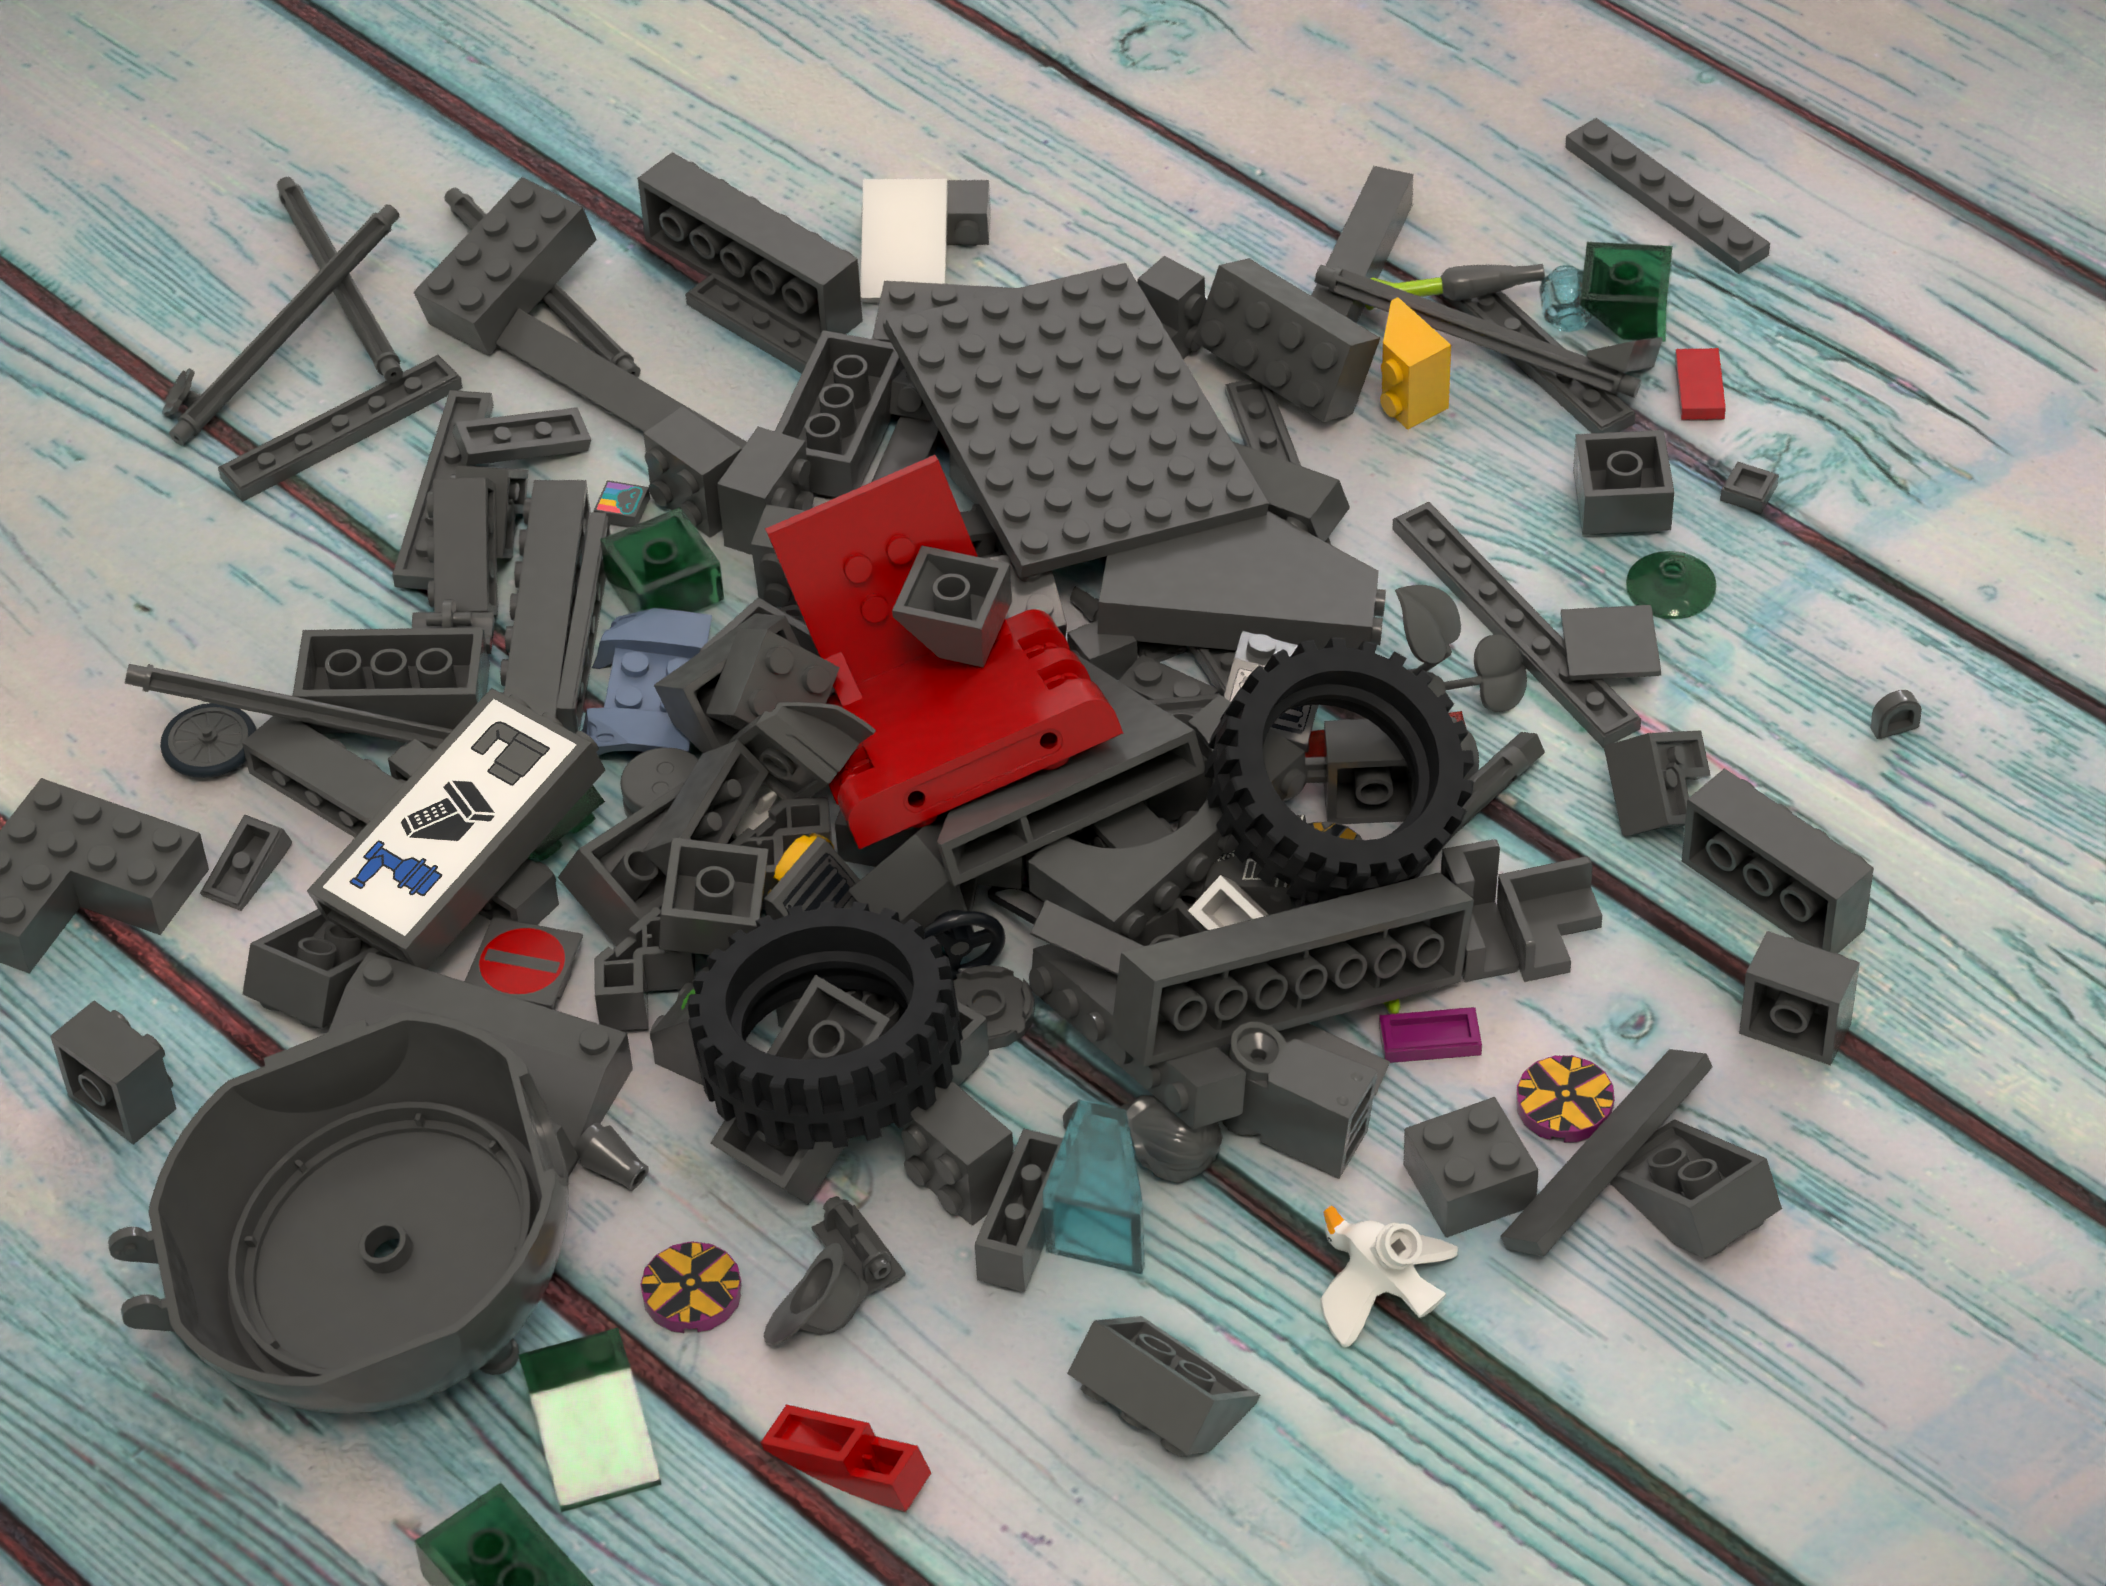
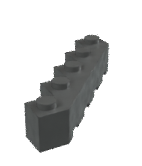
(639, 965)

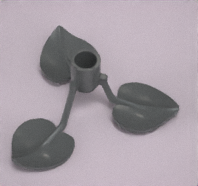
(1434, 623)

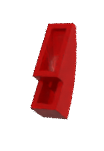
(848, 1456)

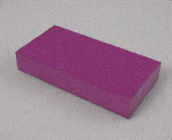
(1430, 1035)

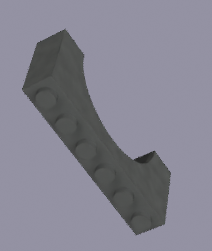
(1134, 883)

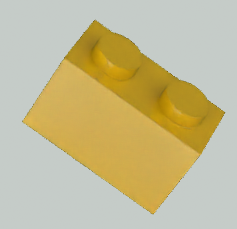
(1413, 367)

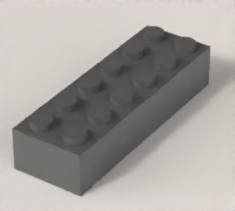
(749, 244)

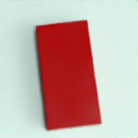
(1700, 384)

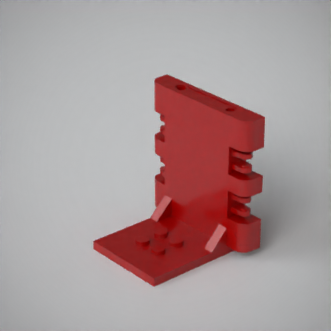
(938, 722)

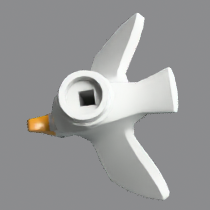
(1378, 1263)

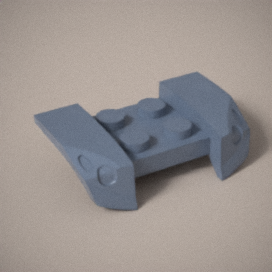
(642, 652)

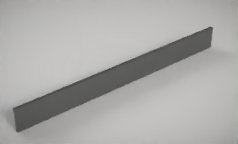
(1104, 950)

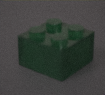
(662, 565)

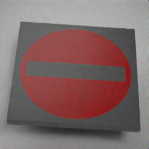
(525, 961)

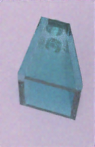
(1095, 1192)

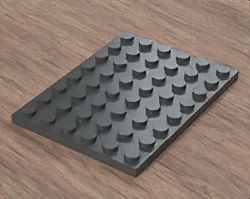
(1075, 419)

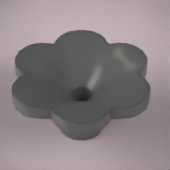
(180, 393)

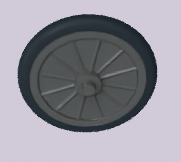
(206, 740)

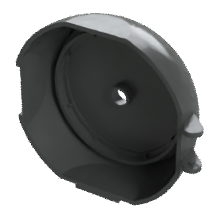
(315, 1164)

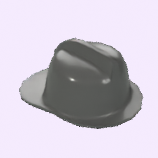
(821, 1300)

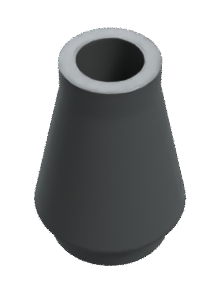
(608, 1154)

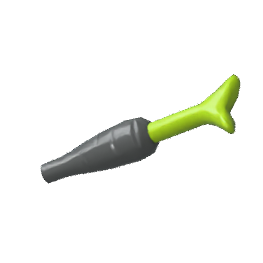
(1470, 281)

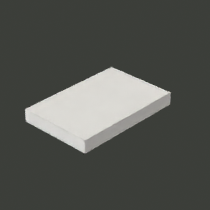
(902, 233)

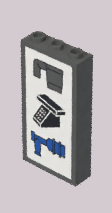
(457, 829)

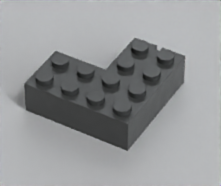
(90, 854)

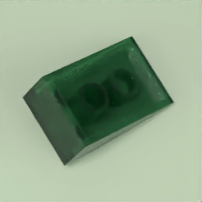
(589, 1419)

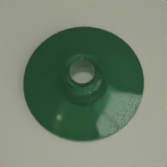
(1672, 584)

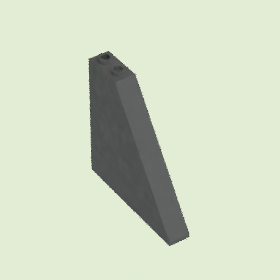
(1239, 579)
(1092, 785)

